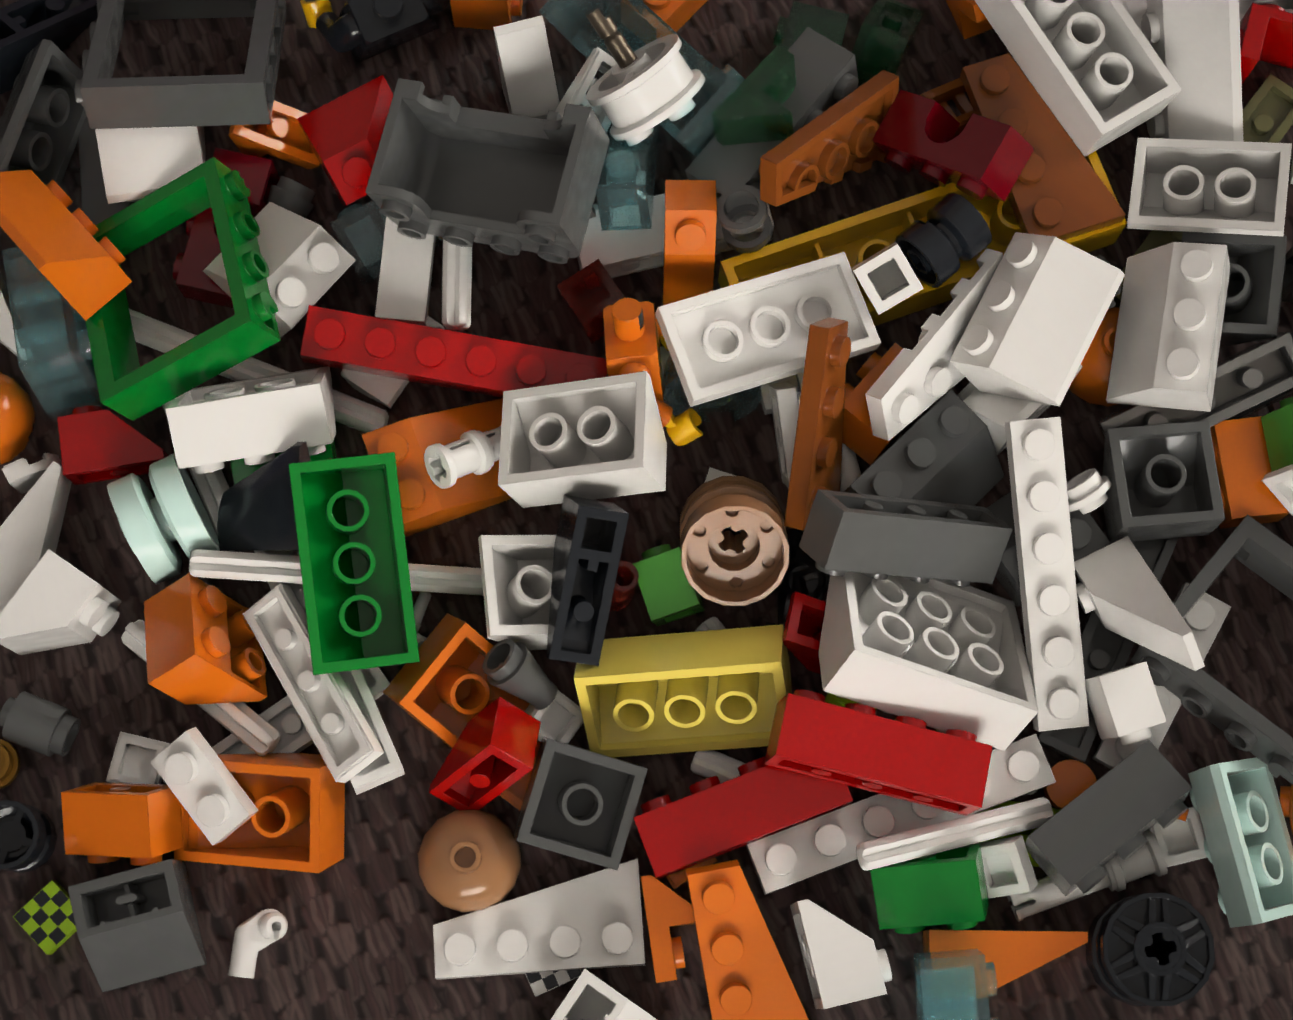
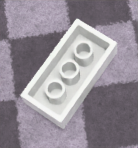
(1085, 64)

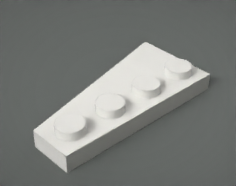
(925, 372)
(558, 928)

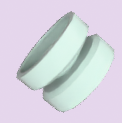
(157, 522)

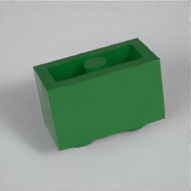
(932, 891)

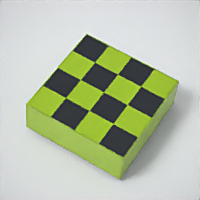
(48, 917)

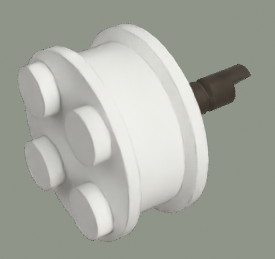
(643, 84)

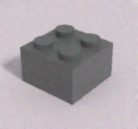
(579, 803)

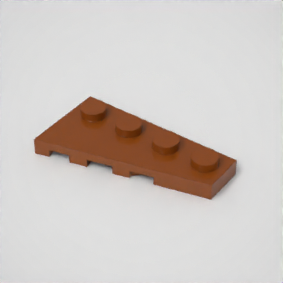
(829, 143)
(1057, 187)
(820, 419)

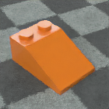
(421, 500)
(448, 681)
(297, 818)

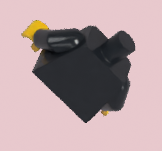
(372, 25)

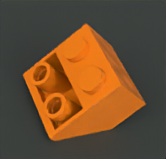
(202, 646)

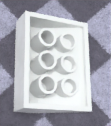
(928, 654)

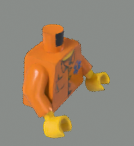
(634, 347)

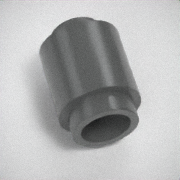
(39, 724)

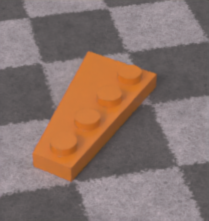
(737, 950)

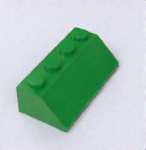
(354, 563)

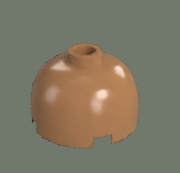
(469, 860)

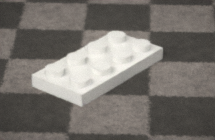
(761, 327)

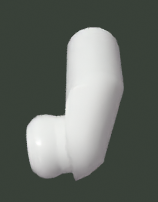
(252, 937)

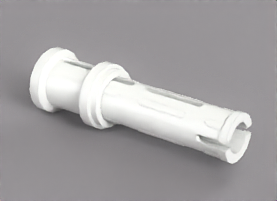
(471, 454)
(1047, 895)

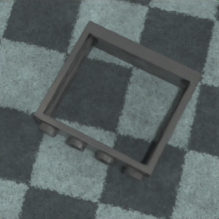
(181, 99)
(1201, 693)

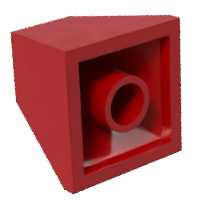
(348, 136)

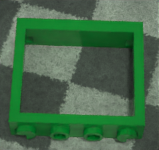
(252, 329)

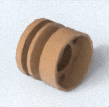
(728, 566)

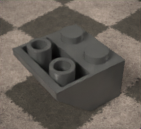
(138, 924)

